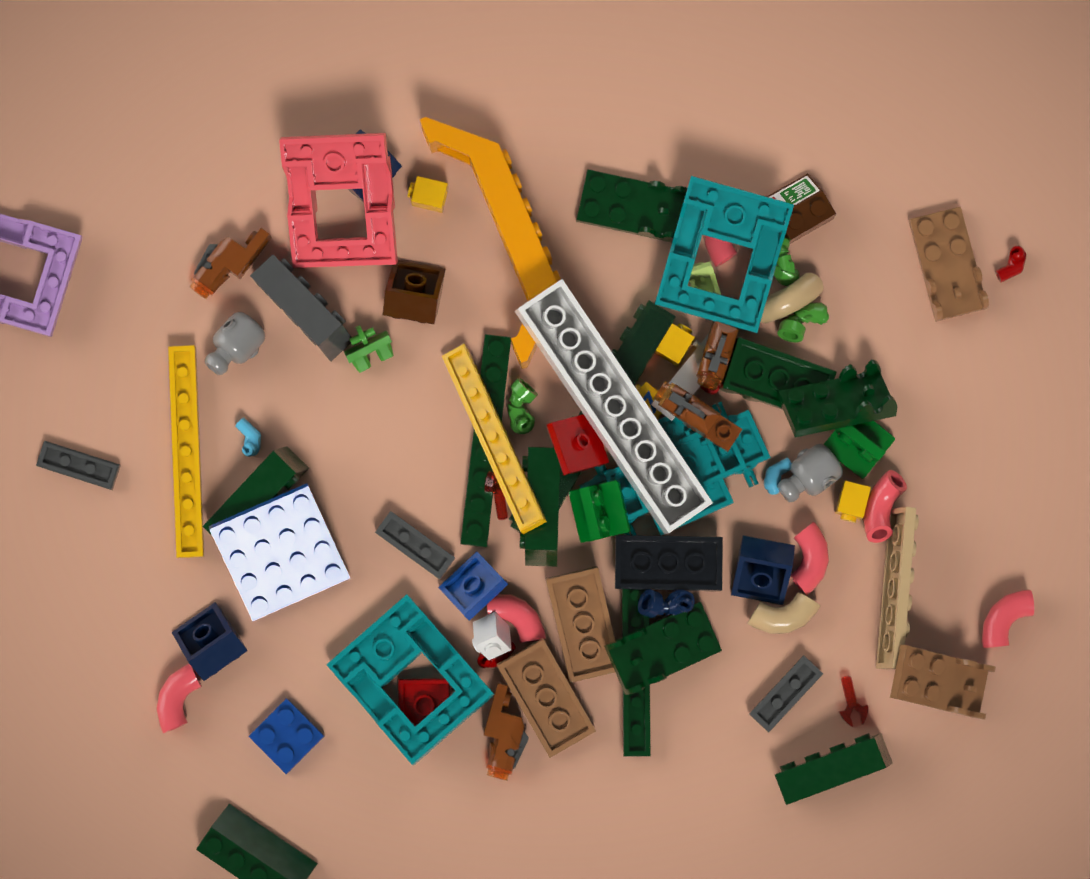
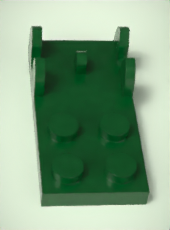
(631, 205)
(762, 372)
(838, 402)
(662, 649)

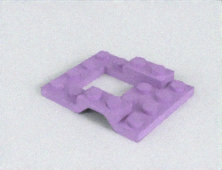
(62, 253)

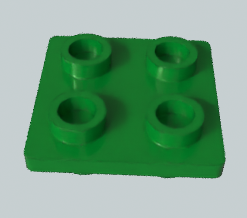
(860, 446)
(599, 511)

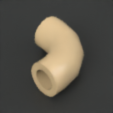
(792, 297)
(785, 618)

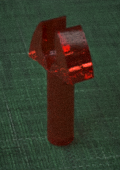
(492, 485)
(851, 701)

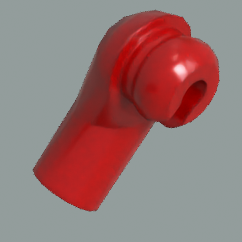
(1015, 264)

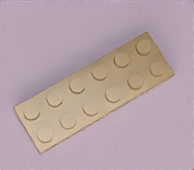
(896, 586)

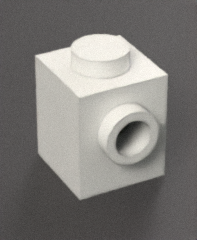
(491, 636)

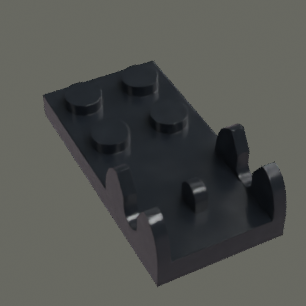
(668, 563)

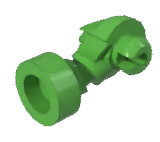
(785, 270)
(793, 329)
(520, 418)

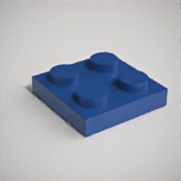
(473, 586)
(286, 736)

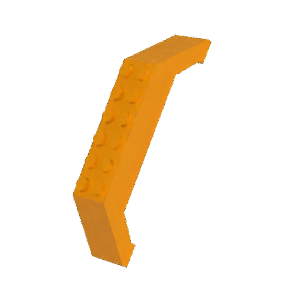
(508, 211)

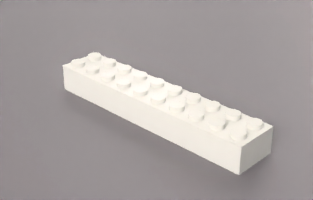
(613, 407)

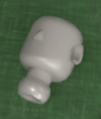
(236, 342)
(812, 472)

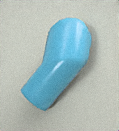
(252, 439)
(774, 473)

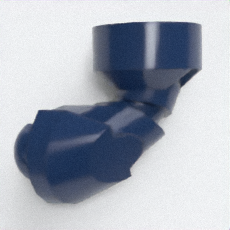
(652, 603)

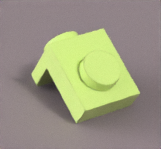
(704, 277)

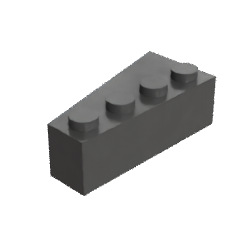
(302, 306)

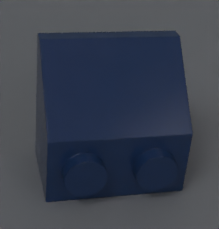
(763, 570)
(209, 641)

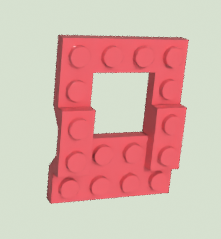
(334, 164)

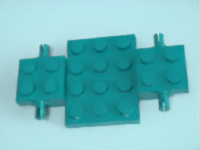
(706, 461)

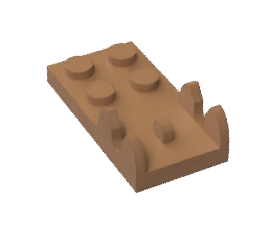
(948, 264)
(582, 622)
(940, 681)
(546, 697)

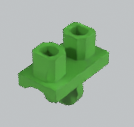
(358, 353)

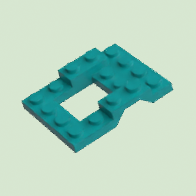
(731, 217)
(386, 651)

